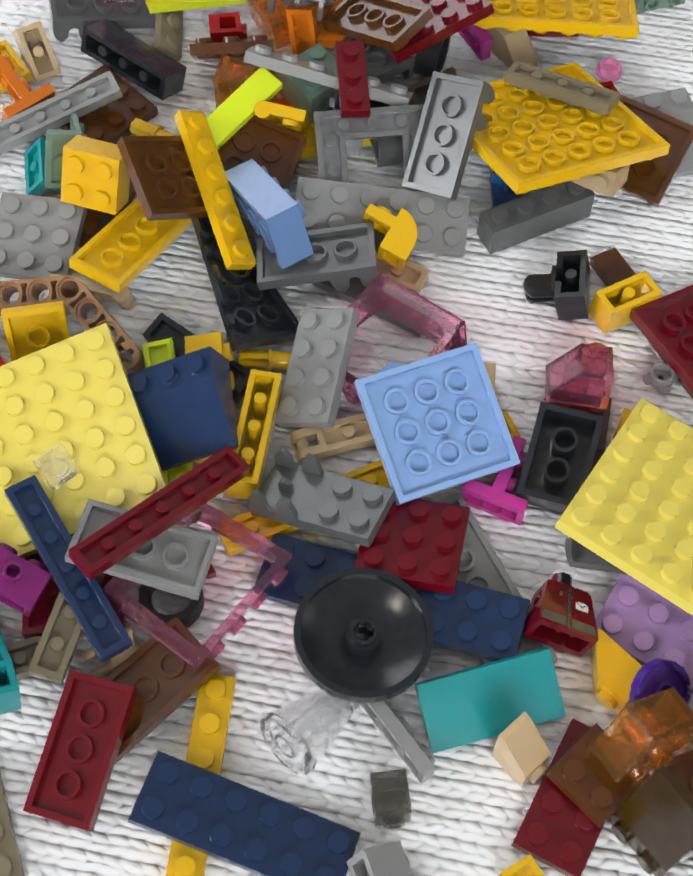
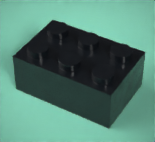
(559, 456)

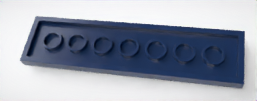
(469, 622)

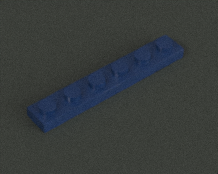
(83, 596)

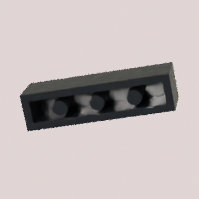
(133, 59)

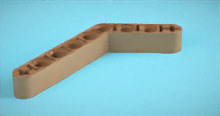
(78, 305)

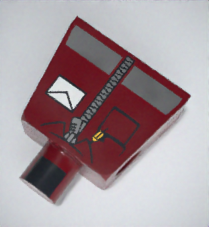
(562, 616)

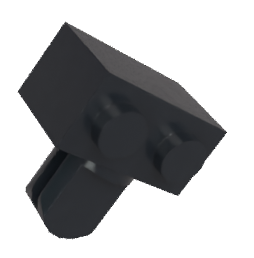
(565, 286)

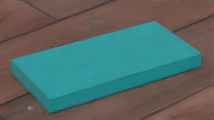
(488, 698)

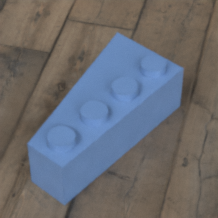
(271, 212)

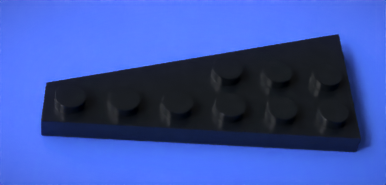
(248, 314)

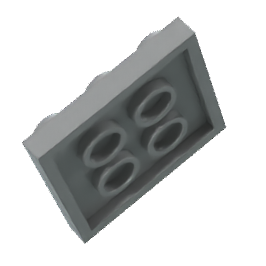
(38, 235)

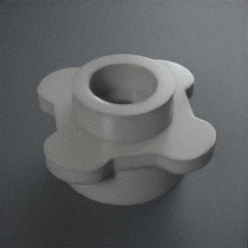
(664, 371)

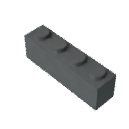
(533, 215)

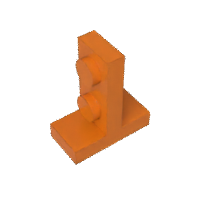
(303, 26)
(20, 90)

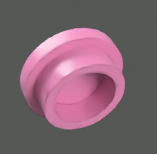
(609, 69)

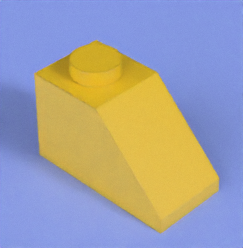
(615, 303)
(612, 672)

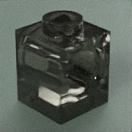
(390, 798)

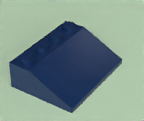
(187, 406)

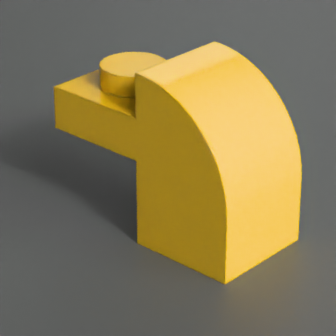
(399, 234)

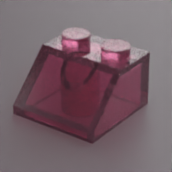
(581, 376)

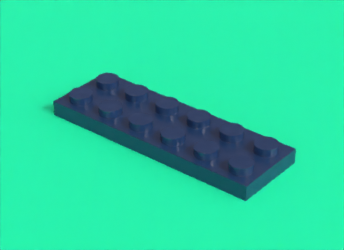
(239, 823)

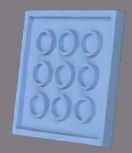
(436, 423)

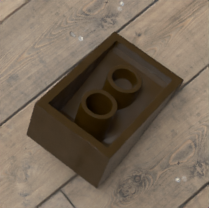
(656, 823)

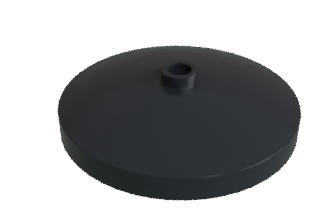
(366, 607)

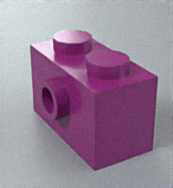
(21, 580)

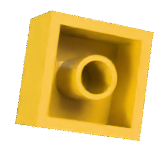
(94, 175)

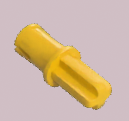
(143, 128)
(264, 359)

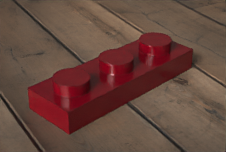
(352, 79)

